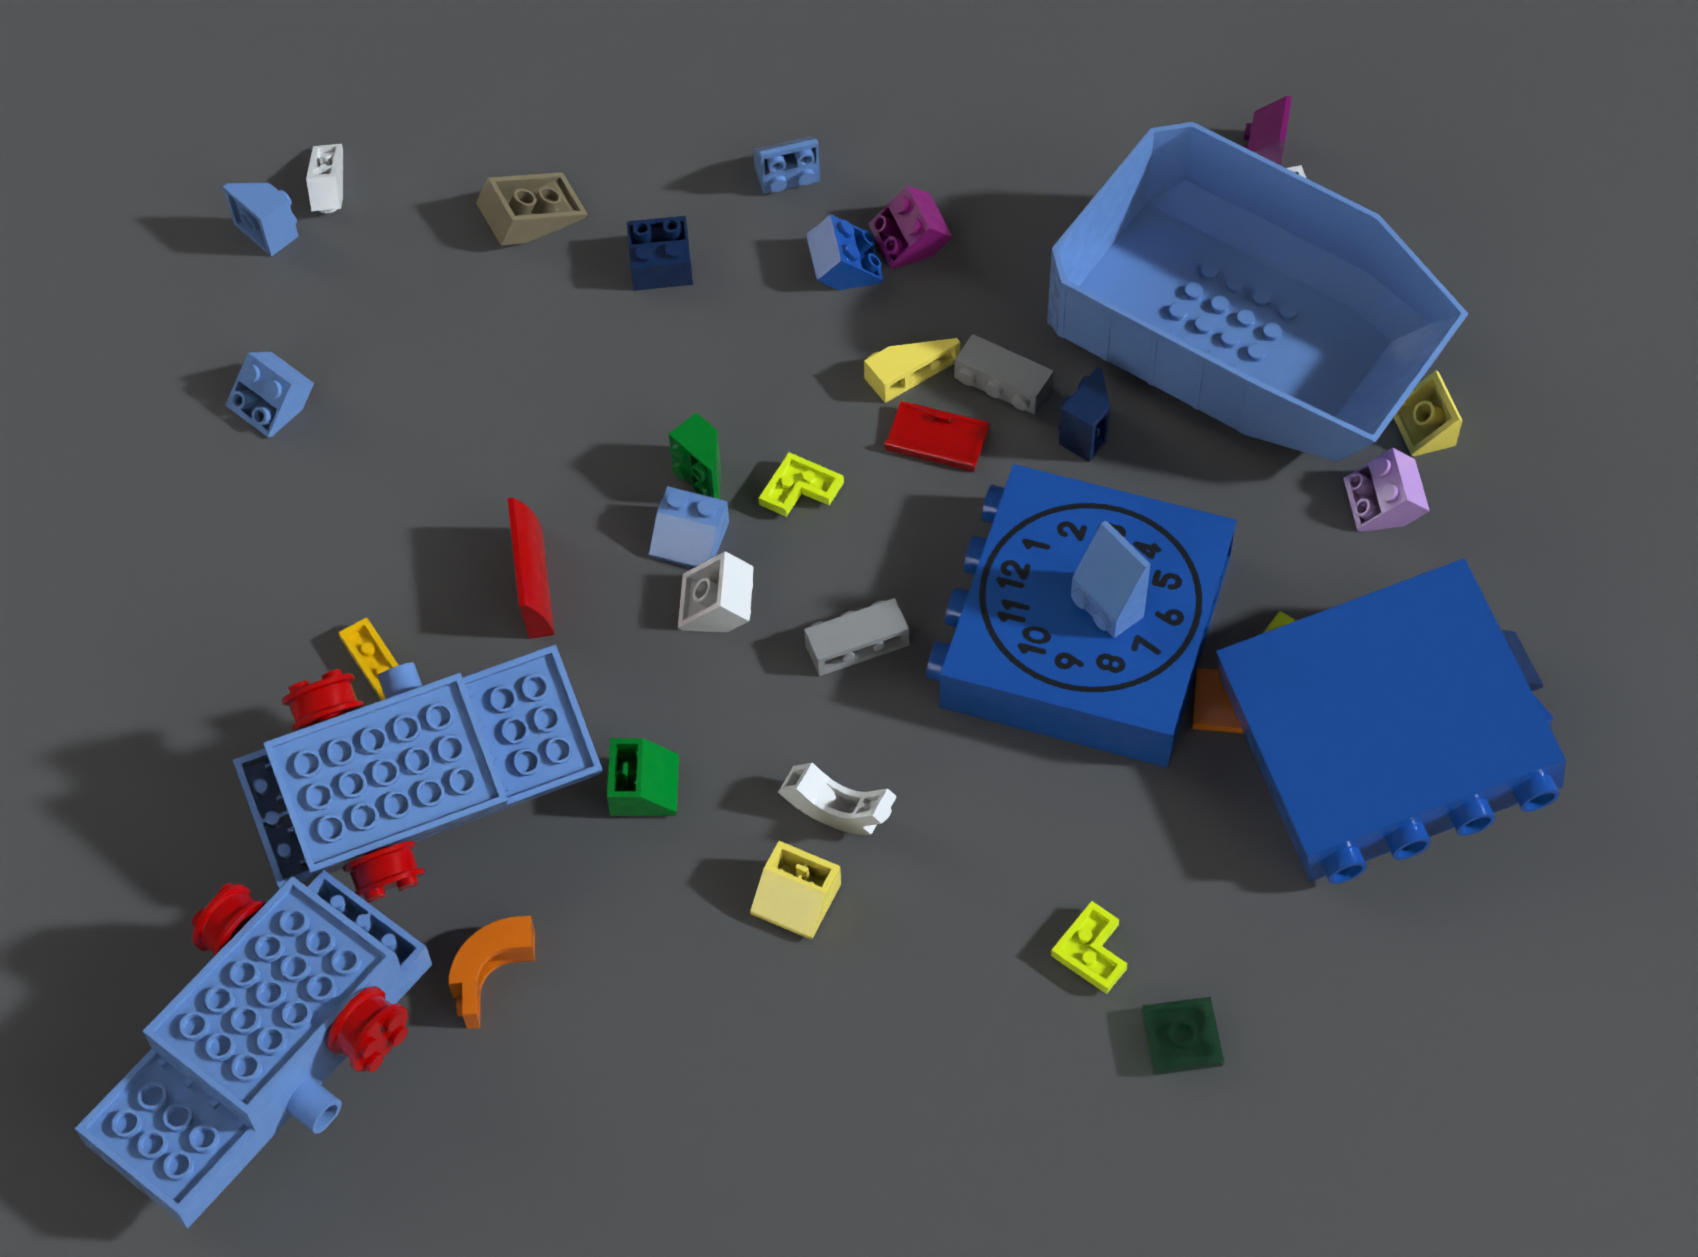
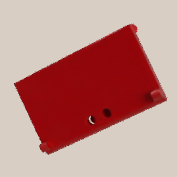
(923, 437)

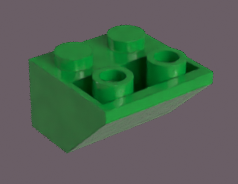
(697, 455)
(642, 778)

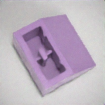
(1386, 492)

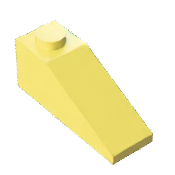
(907, 365)

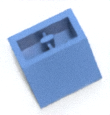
(787, 164)
(268, 392)

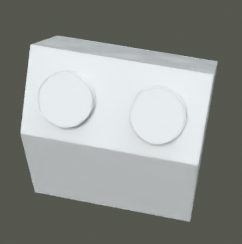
(716, 595)

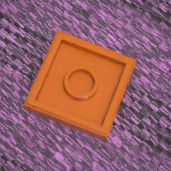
(1212, 705)

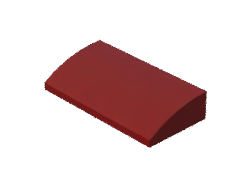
(530, 570)

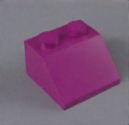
(1269, 130)

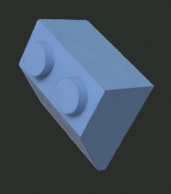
(262, 214)
(688, 528)

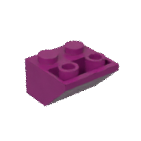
(909, 228)

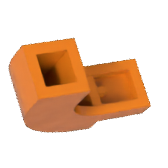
(483, 952)

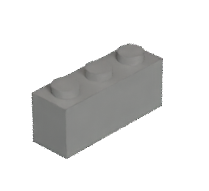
(1003, 374)
(856, 636)

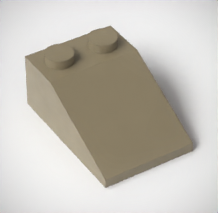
(529, 206)

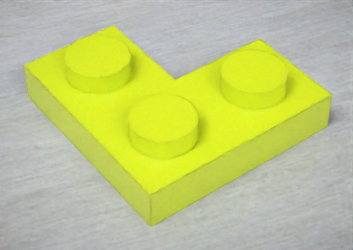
(799, 477)
(1083, 948)

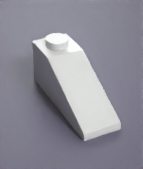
(325, 178)

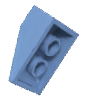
(1111, 581)

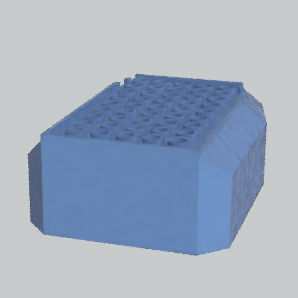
(1249, 293)

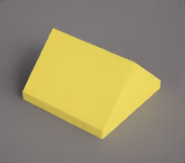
(1429, 417)

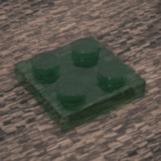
(1182, 1035)

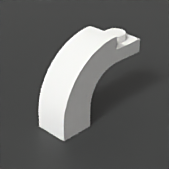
(834, 804)

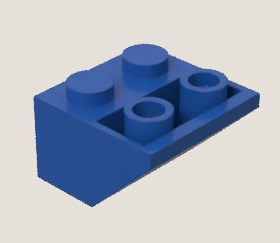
(844, 254)

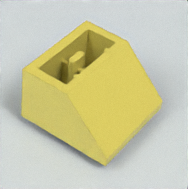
(796, 890)

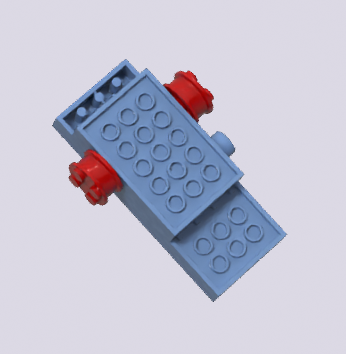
(376, 778)
(256, 1037)

